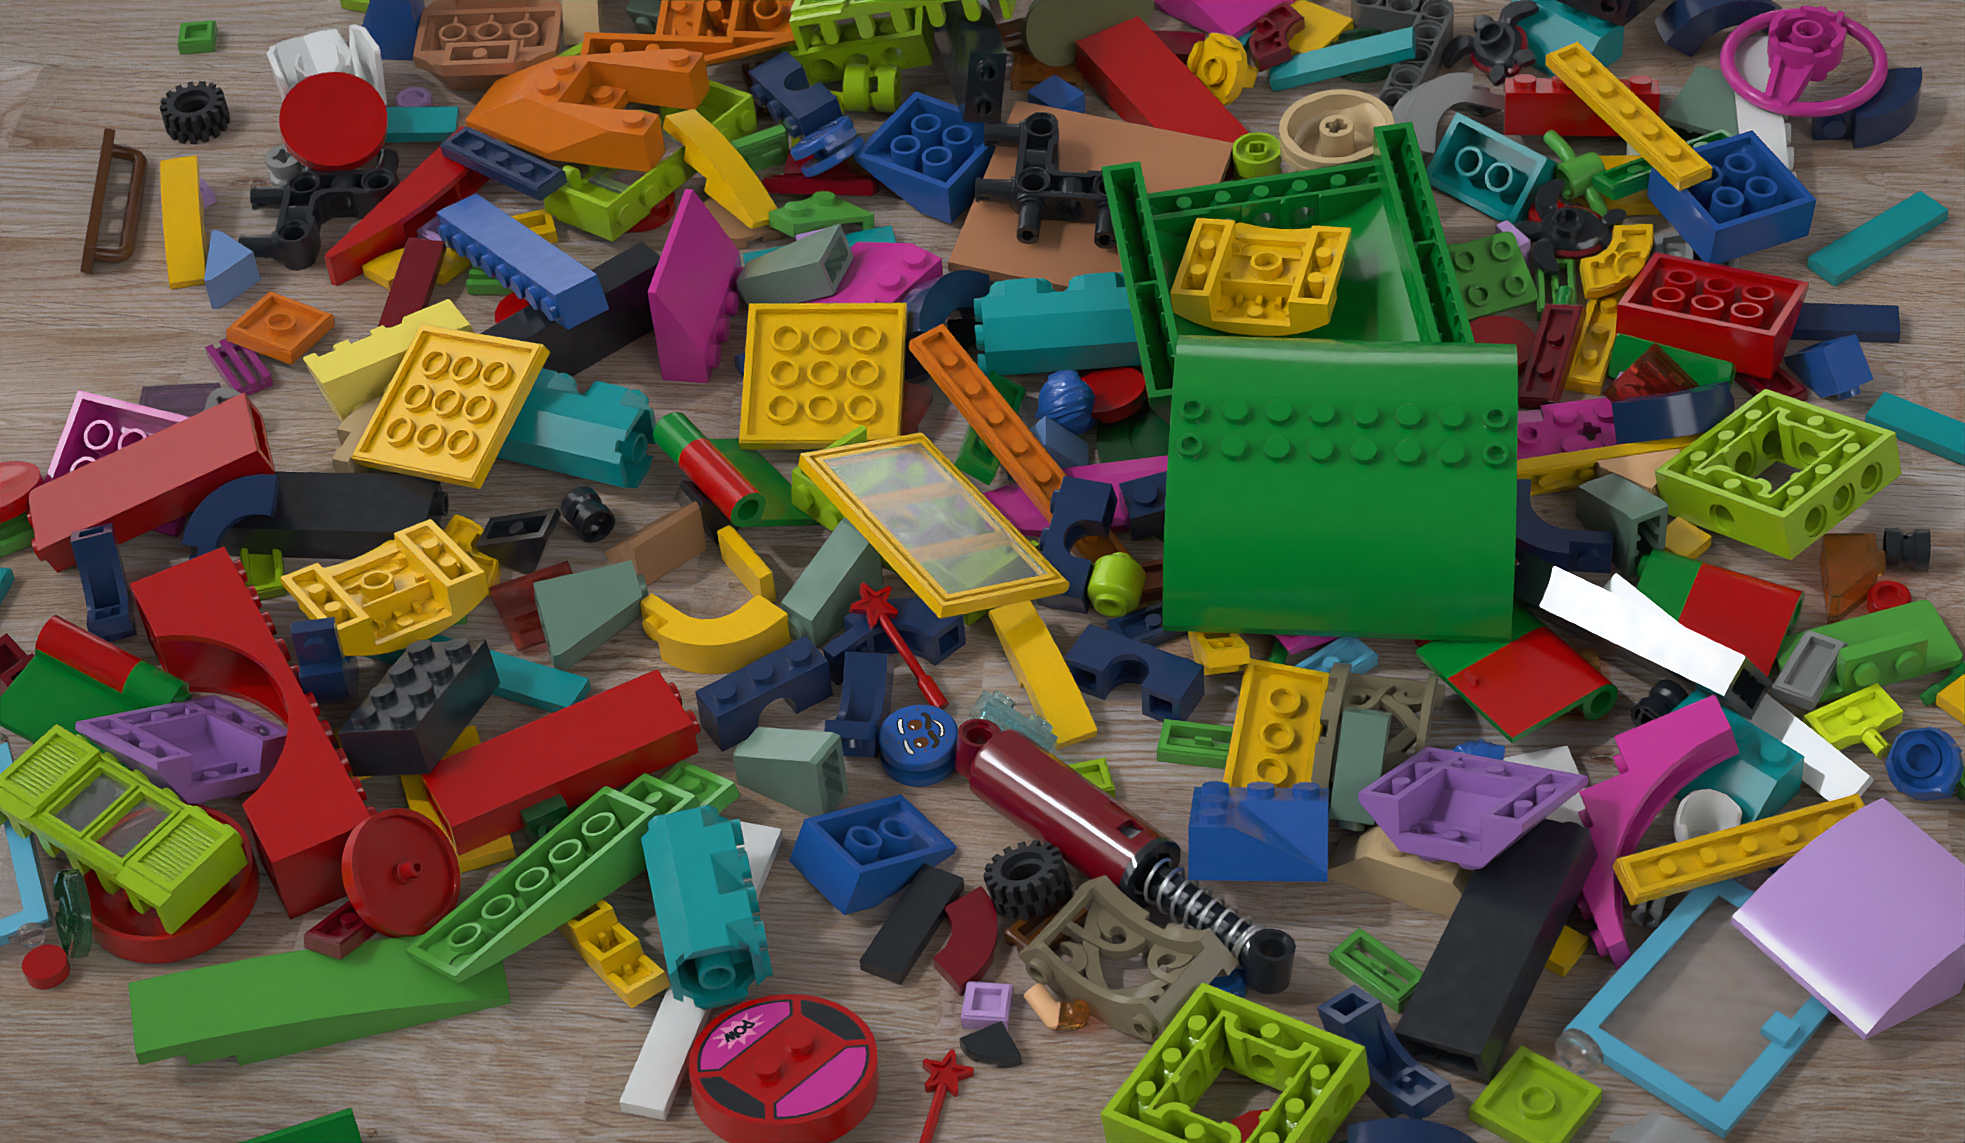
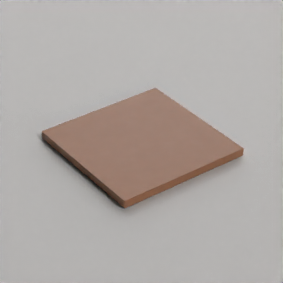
(1086, 143)

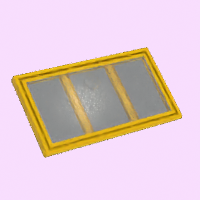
(932, 525)

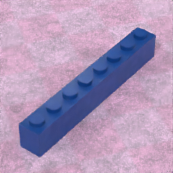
(522, 261)

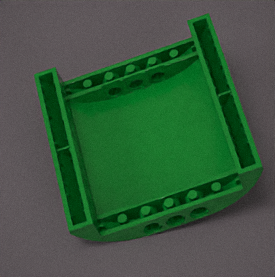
(1394, 271)
(1341, 488)

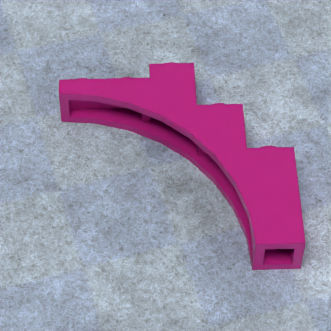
(1652, 768)

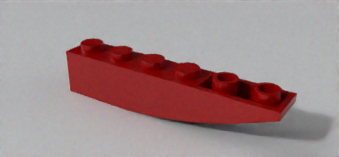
(407, 208)

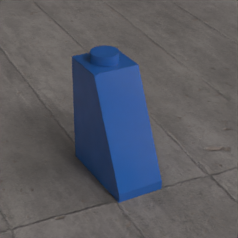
(394, 26)

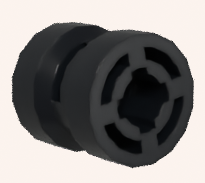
(587, 514)
(1907, 549)
(1660, 701)

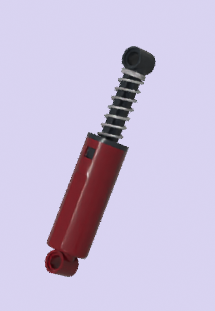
(1109, 839)

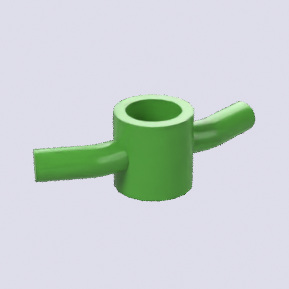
(1577, 172)

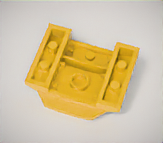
(1259, 277)
(392, 592)

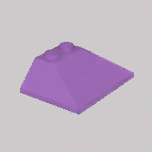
(192, 746)
(1464, 804)

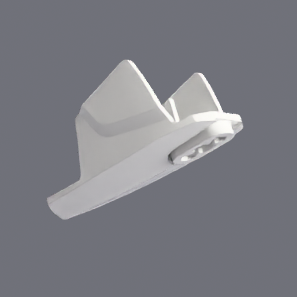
(327, 52)

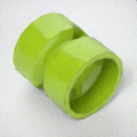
(859, 88)
(1256, 156)

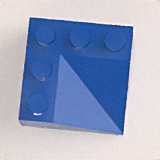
(928, 156)
(1743, 206)
(1259, 832)

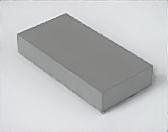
(1808, 671)

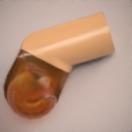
(1058, 1014)

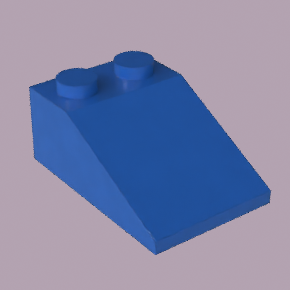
(867, 851)

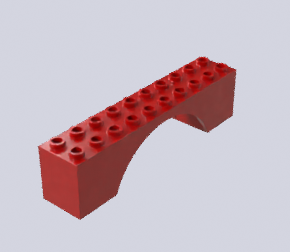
(217, 640)

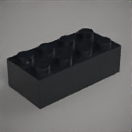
(419, 708)

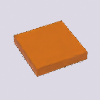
(280, 327)

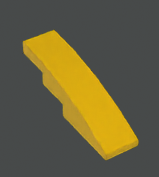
(727, 173)
(183, 221)
(1043, 673)
(614, 954)

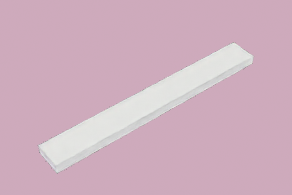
(1824, 766)
(679, 1023)

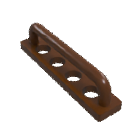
(133, 207)

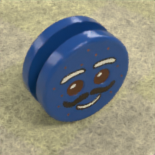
(828, 146)
(918, 745)

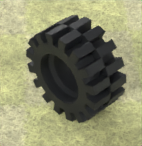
(195, 112)
(1027, 880)

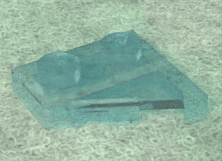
(1000, 710)

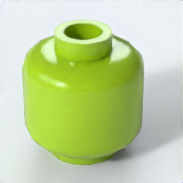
(1116, 584)

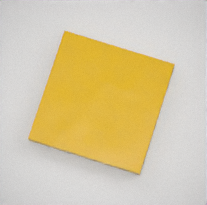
(822, 373)
(450, 405)

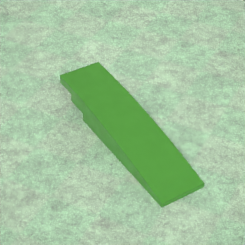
(564, 871)
(298, 1002)

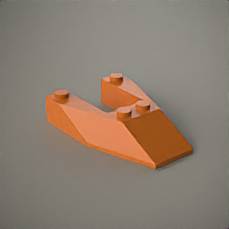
(714, 27)
(576, 105)

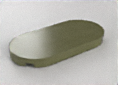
(1055, 25)

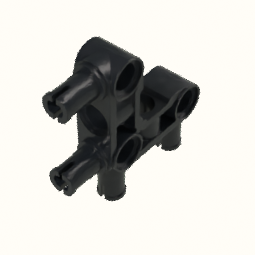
(1039, 187)
(310, 201)

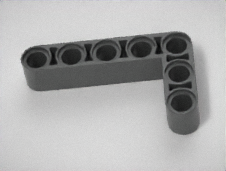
(1433, 30)

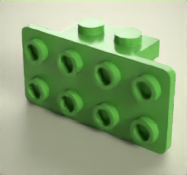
(1492, 275)
(1884, 648)

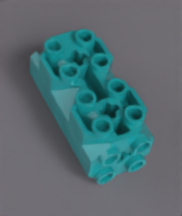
(1047, 331)
(585, 434)
(705, 906)

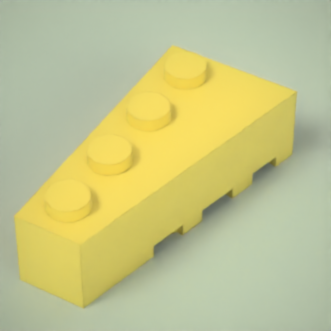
(365, 368)

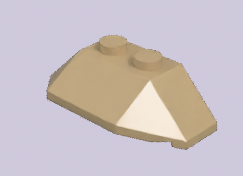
(1377, 866)

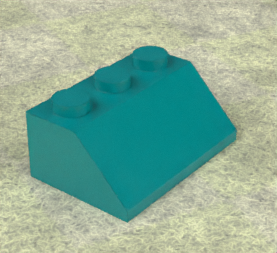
(1562, 25)
(1488, 170)
(1758, 777)

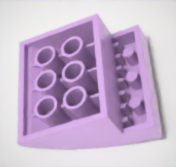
(1866, 919)

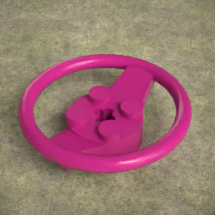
(1802, 49)

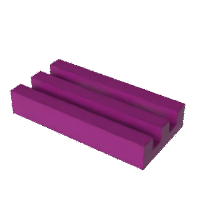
(230, 350)

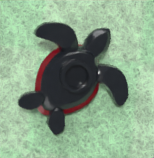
(1498, 46)
(1566, 231)

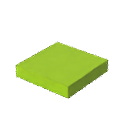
(1535, 1101)

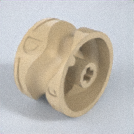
(1331, 129)

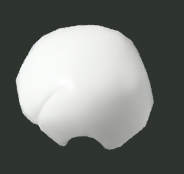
(1705, 813)

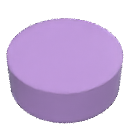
(414, 98)

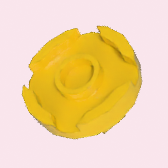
(1222, 66)

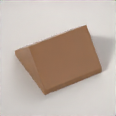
(663, 543)

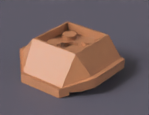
(484, 40)

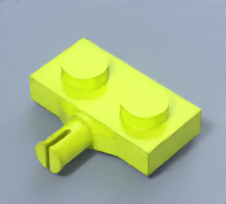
(1857, 720)

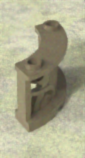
(1395, 695)
(1139, 1010)

